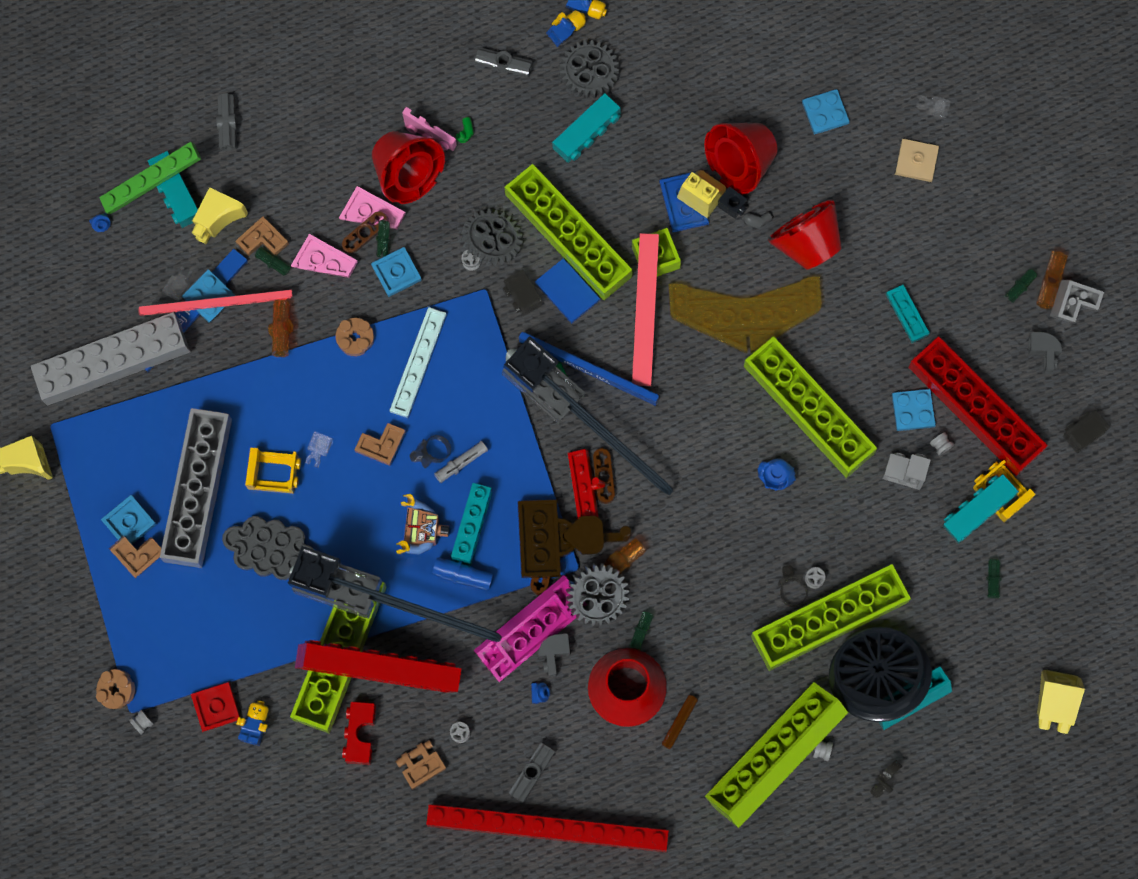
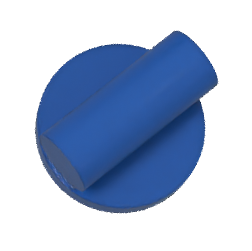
(100, 222)
(540, 693)

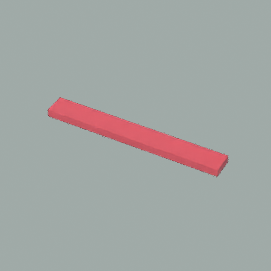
(215, 302)
(645, 309)

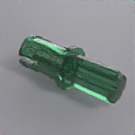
(383, 238)
(272, 261)
(1021, 285)
(993, 578)
(641, 630)

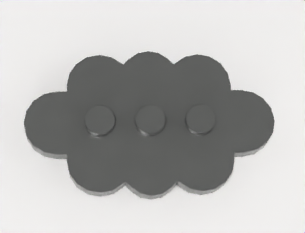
(265, 546)

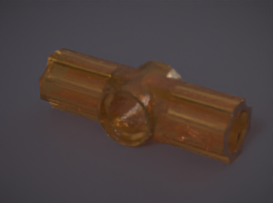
(1055, 270)
(280, 328)
(625, 557)

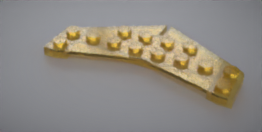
(734, 318)

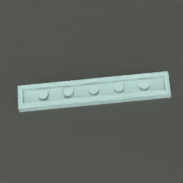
(418, 362)

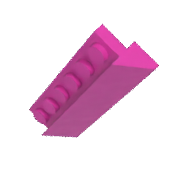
(528, 630)

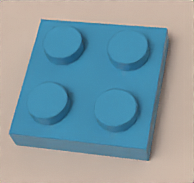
(825, 111)
(396, 272)
(207, 287)
(913, 410)
(128, 520)

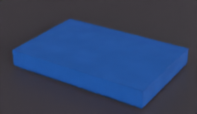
(680, 214)
(567, 291)

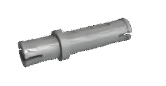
(454, 466)

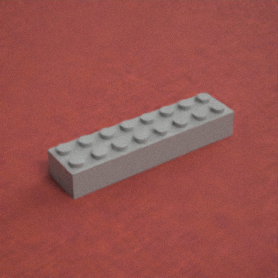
(110, 359)
(196, 488)

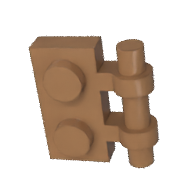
(422, 770)

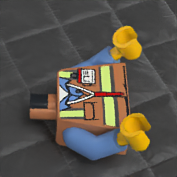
(421, 527)

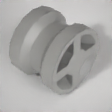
(468, 257)
(941, 443)
(816, 574)
(141, 722)
(459, 730)
(823, 750)

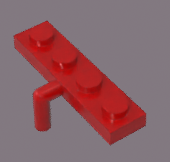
(583, 483)

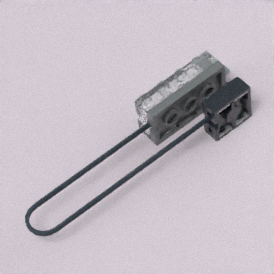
(538, 378)
(351, 590)

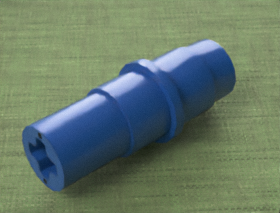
(462, 573)

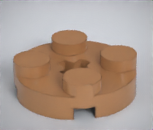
(351, 326)
(105, 689)

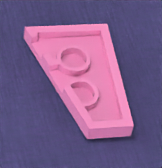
(422, 127)
(364, 204)
(323, 258)

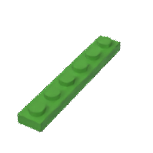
(150, 178)

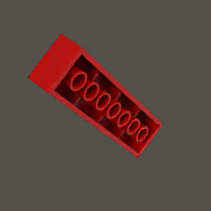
(977, 406)
(376, 667)

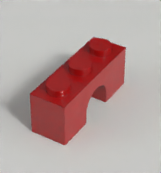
(359, 716)

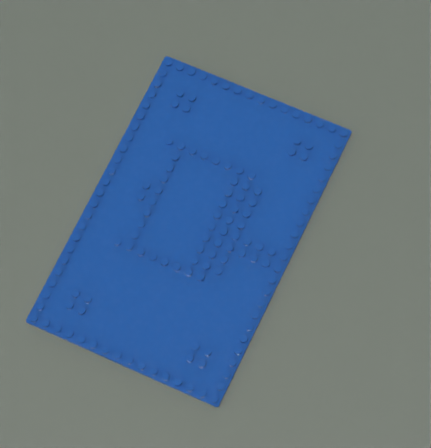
(218, 623)

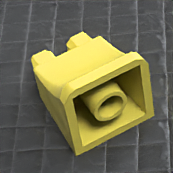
(701, 192)
(215, 213)
(25, 457)
(1059, 700)

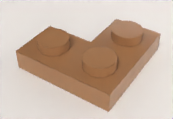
(262, 233)
(383, 449)
(136, 560)

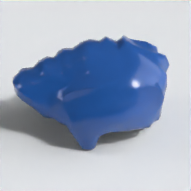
(776, 474)

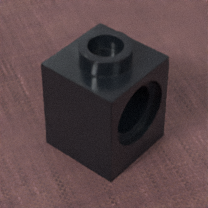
(729, 196)

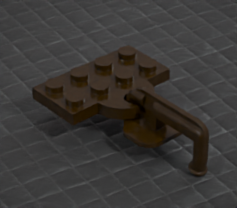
(543, 538)

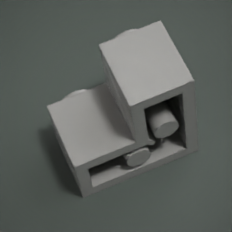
(1072, 297)
(907, 471)

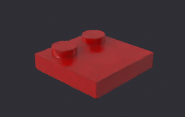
(215, 706)

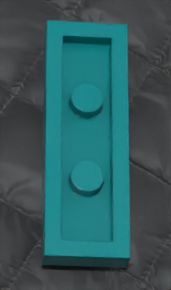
(907, 314)

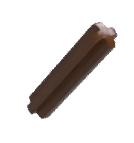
(679, 721)

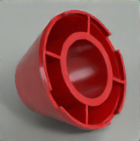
(740, 153)
(407, 165)
(810, 236)
(625, 712)

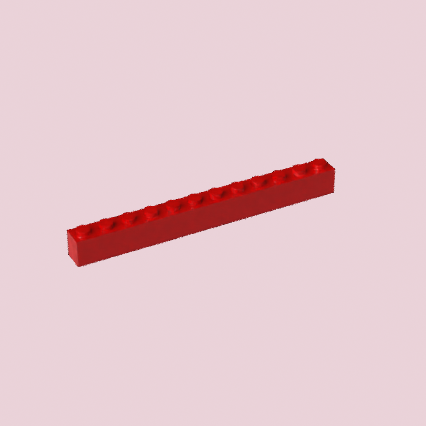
(547, 828)

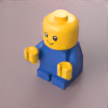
(593, 8)
(565, 25)
(253, 725)

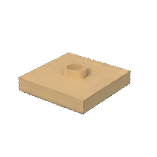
(917, 160)

